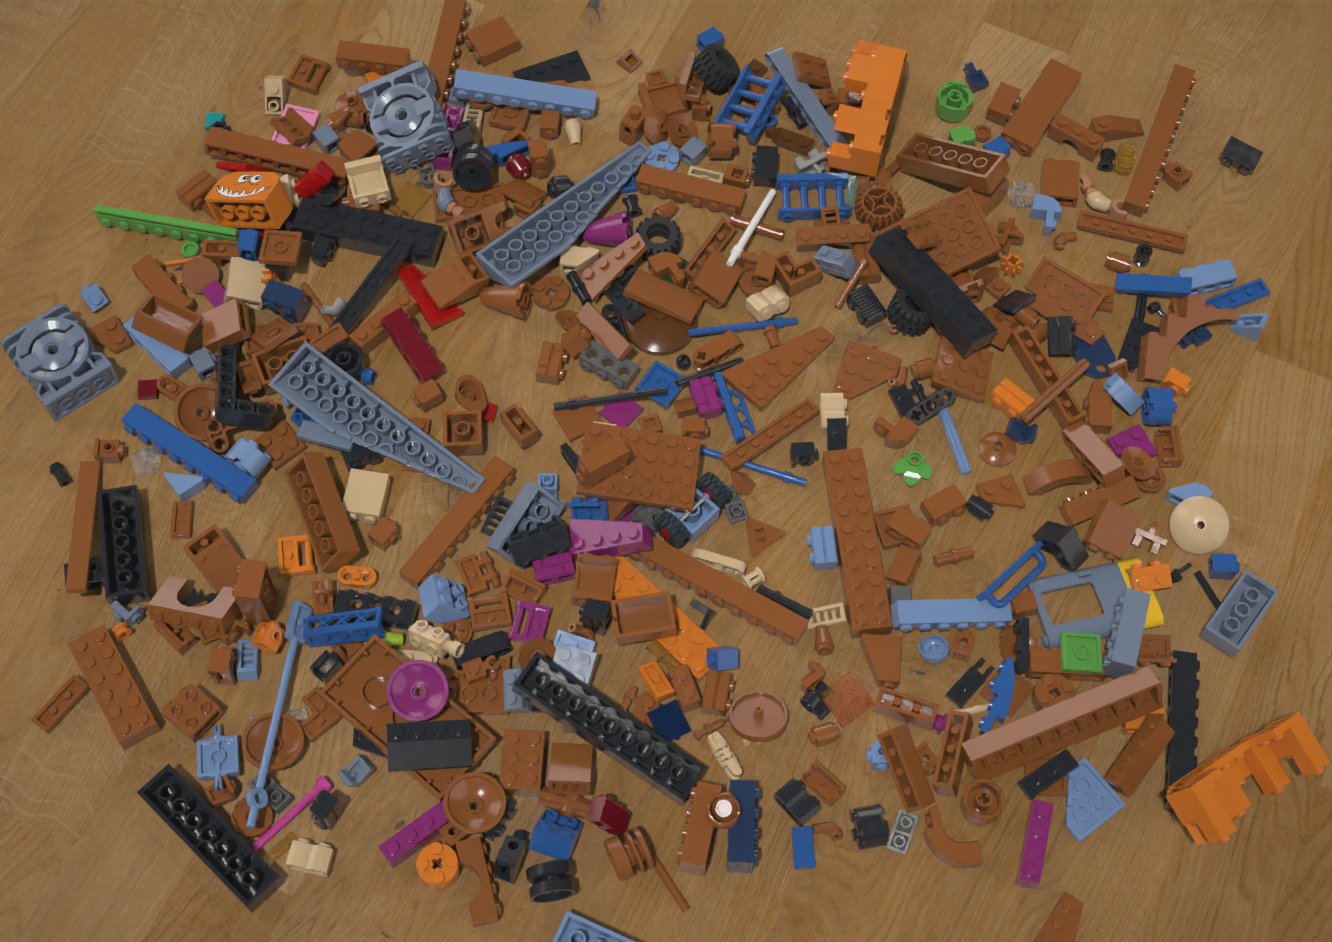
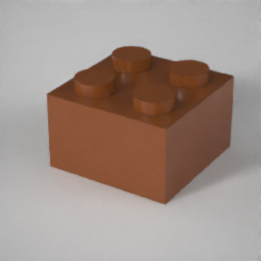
(463, 432)

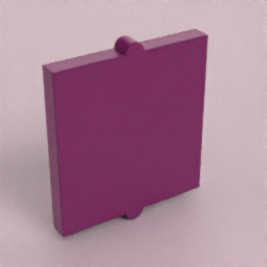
(621, 412)

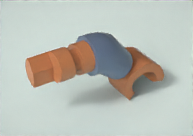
(444, 197)

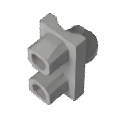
(813, 165)

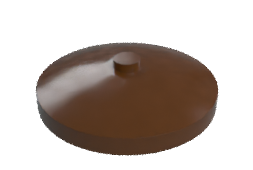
(658, 332)

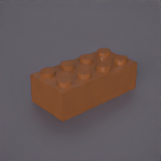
(255, 591)
(699, 833)

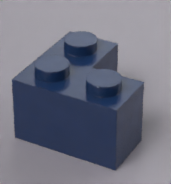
(287, 300)

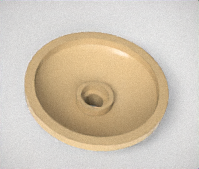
(1184, 525)

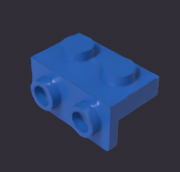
(588, 509)

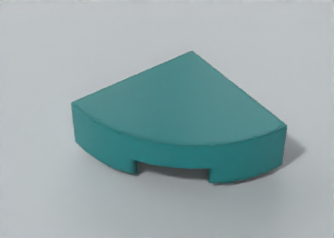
(211, 118)

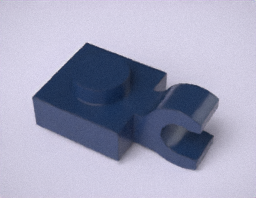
(975, 78)
(1196, 336)

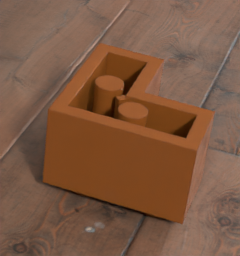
(795, 276)

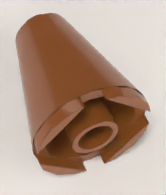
(509, 300)

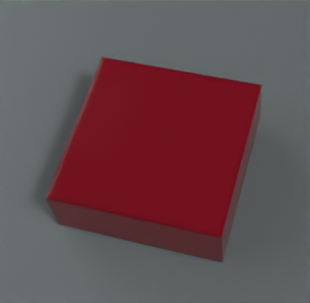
(147, 389)

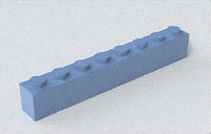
(524, 93)

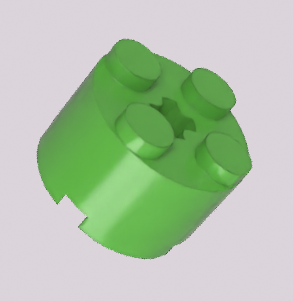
(953, 101)

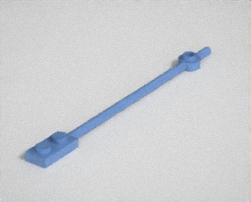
(257, 797)

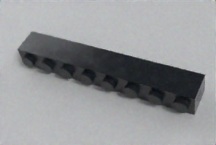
(1181, 718)

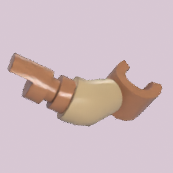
(1100, 202)

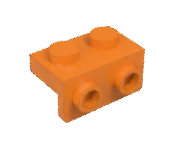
(1150, 577)

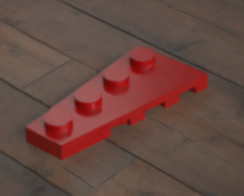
(411, 280)

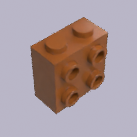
(192, 712)

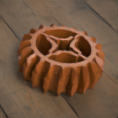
(876, 200)

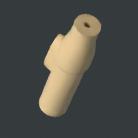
(977, 709)

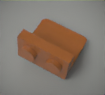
(1155, 649)

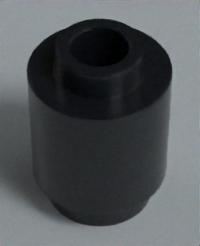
(980, 508)

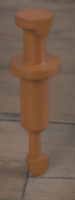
(397, 211)
(708, 729)

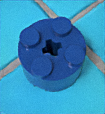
(1158, 406)

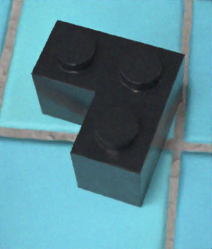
(1063, 543)

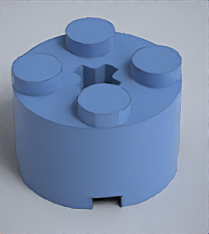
(247, 457)

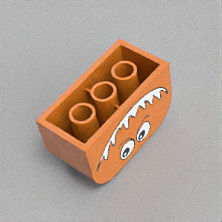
(249, 200)

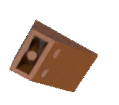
(456, 281)
(214, 558)

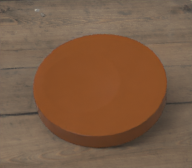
(758, 716)

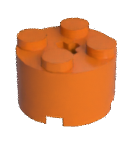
(435, 855)

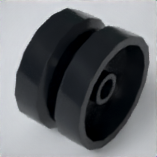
(473, 167)
(550, 881)

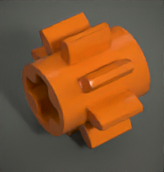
(1011, 264)

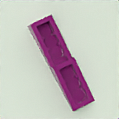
(445, 160)

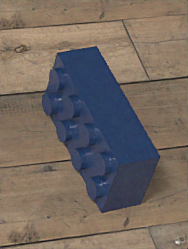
(743, 836)

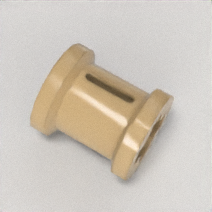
(745, 579)

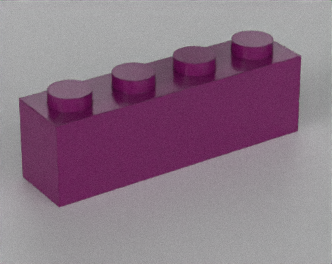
(414, 836)
(1034, 844)

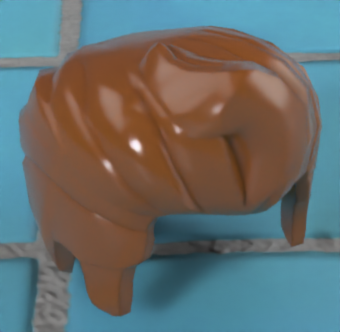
(723, 810)

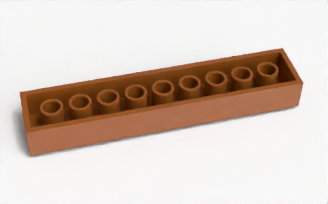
(856, 543)
(1063, 724)

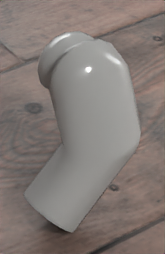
(335, 309)

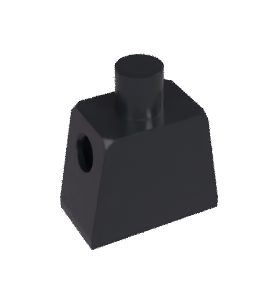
(511, 857)

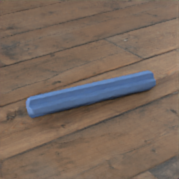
(954, 441)

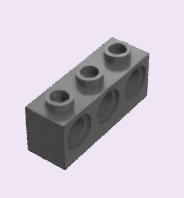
(605, 357)

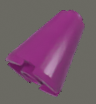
(609, 230)

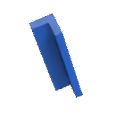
(730, 410)
(342, 631)

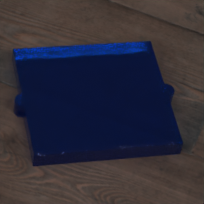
(669, 721)

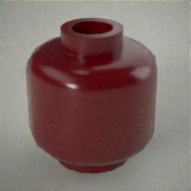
(518, 166)

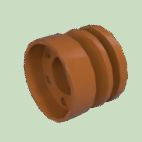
(628, 853)

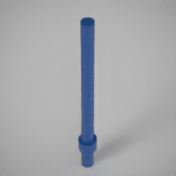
(778, 322)
(786, 476)

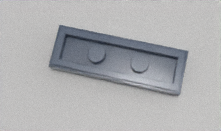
(316, 434)

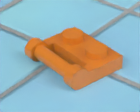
(289, 556)

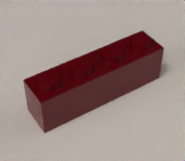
(411, 345)

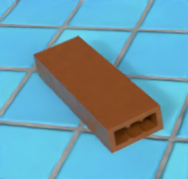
(1040, 107)

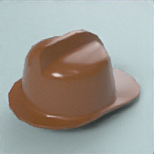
(470, 393)

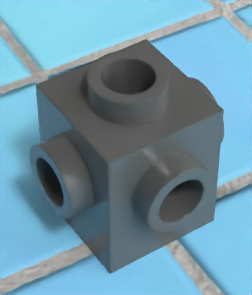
(646, 515)

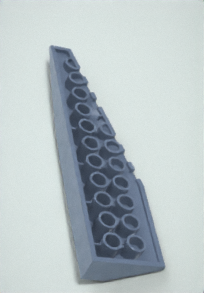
(558, 223)
(362, 417)

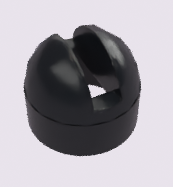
(686, 363)

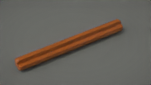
(1054, 390)

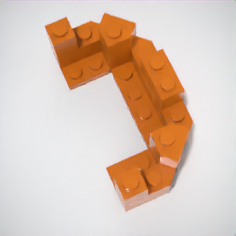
(876, 75)
(1212, 791)

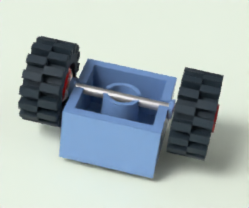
(678, 525)

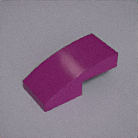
(214, 293)

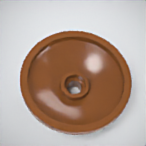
(186, 406)
(288, 738)
(478, 790)

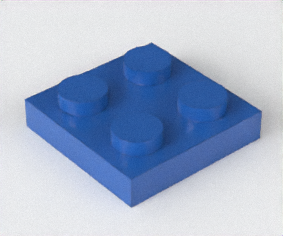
(658, 377)

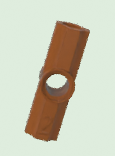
(566, 805)

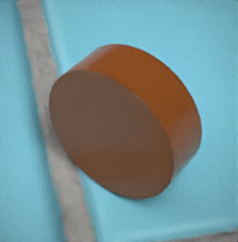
(982, 133)

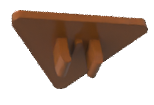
(761, 535)

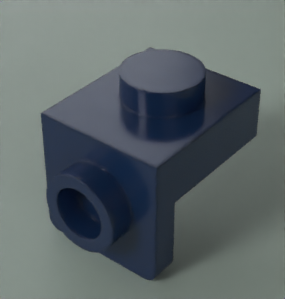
(1020, 431)

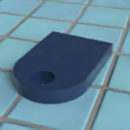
(1097, 355)

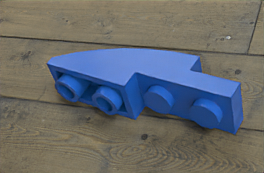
(1002, 691)

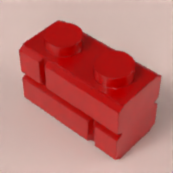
(313, 180)

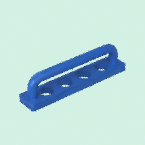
(987, 592)

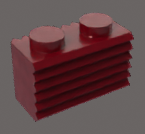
(608, 815)

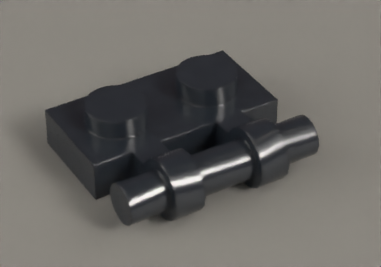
(903, 398)

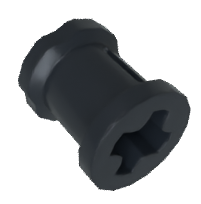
(1106, 160)
(631, 204)
(1144, 257)

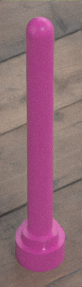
(321, 784)

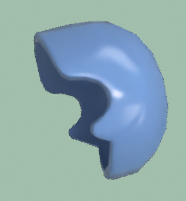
(933, 649)

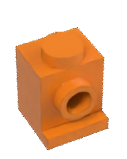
(1178, 381)

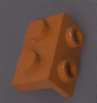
(293, 127)

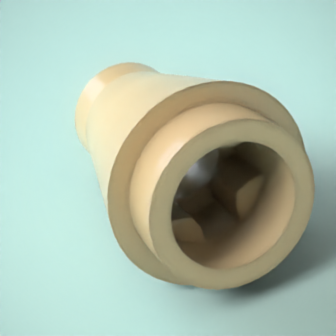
(573, 131)

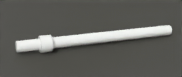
(737, 249)

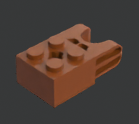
(483, 225)

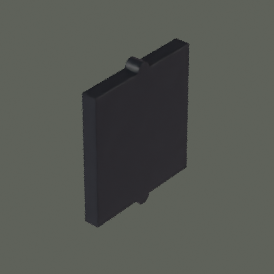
(1014, 301)

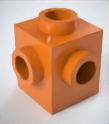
(268, 637)

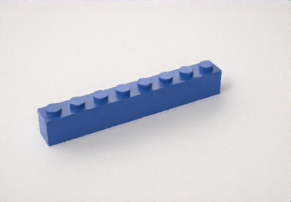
(189, 453)

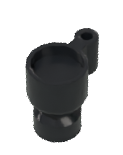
(814, 703)

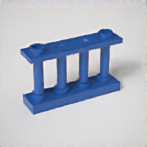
(761, 112)
(807, 182)

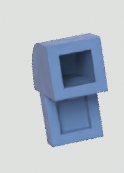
(1045, 209)
(1123, 393)

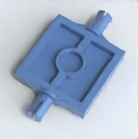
(218, 757)

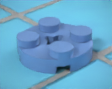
(666, 151)

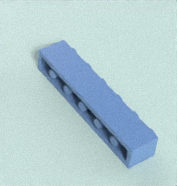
(948, 613)

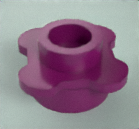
(940, 723)

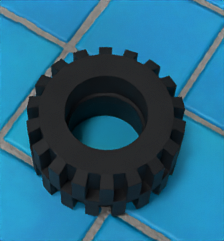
(716, 67)
(663, 228)
(907, 314)

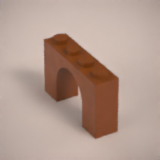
(169, 608)

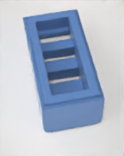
(247, 671)

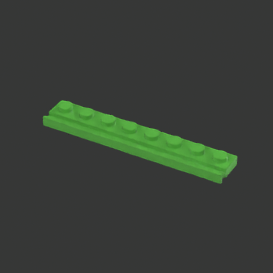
(162, 225)

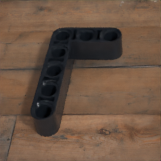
(232, 410)

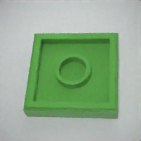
(1080, 653)

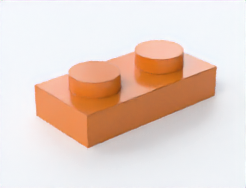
(655, 681)

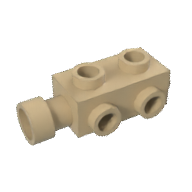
(434, 640)

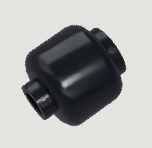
(558, 185)

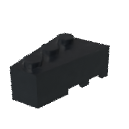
(538, 542)

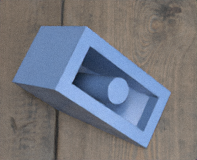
(1183, 492)

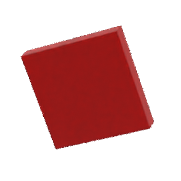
(234, 167)

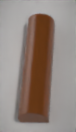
(716, 240)

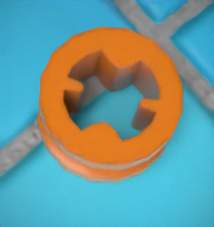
(121, 631)

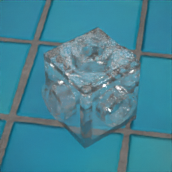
(1021, 193)
(145, 461)

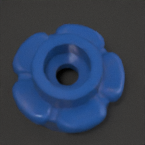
(368, 376)

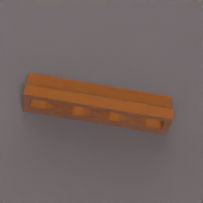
(687, 80)

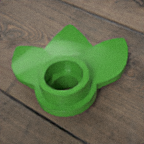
(912, 471)

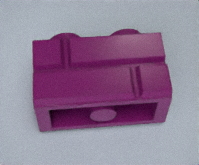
(705, 397)
(554, 568)

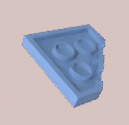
(1089, 801)

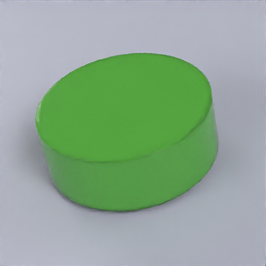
(190, 249)

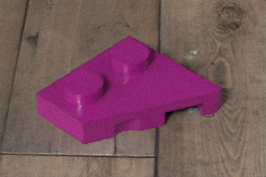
(1134, 437)

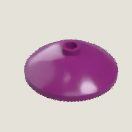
(407, 680)

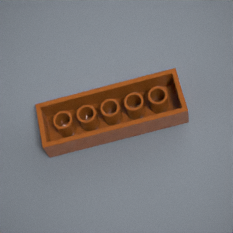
(953, 163)
(322, 511)
(114, 687)

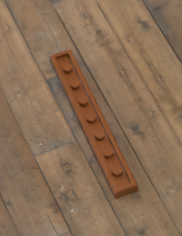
(83, 527)

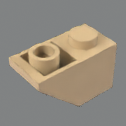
(275, 94)
(577, 258)

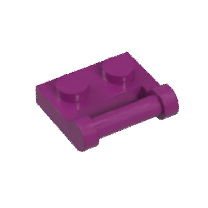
(535, 623)

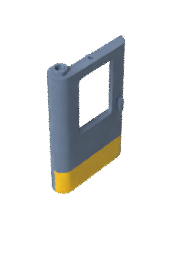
(1108, 582)

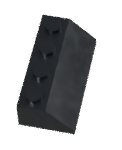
(429, 745)

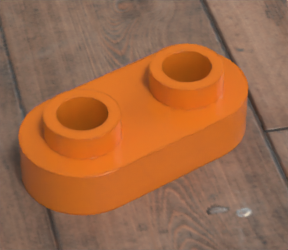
(357, 575)

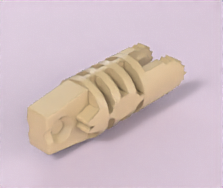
(724, 755)

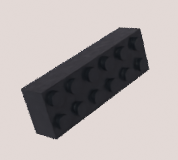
(123, 545)

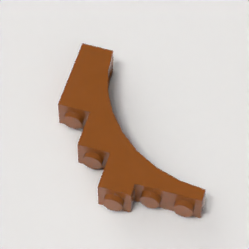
(1157, 346)

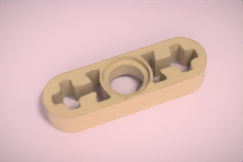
(719, 562)

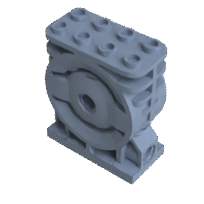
(410, 95)
(66, 378)

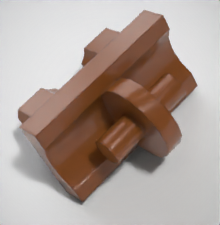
(322, 597)

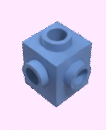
(877, 761)

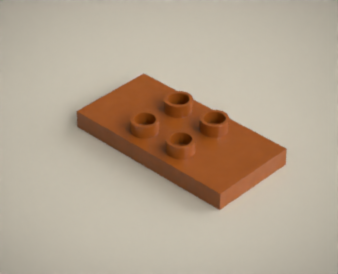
(361, 699)

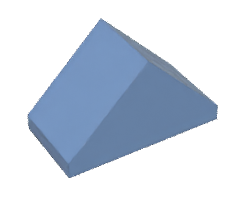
(1250, 325)
(185, 485)

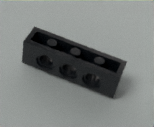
(401, 621)

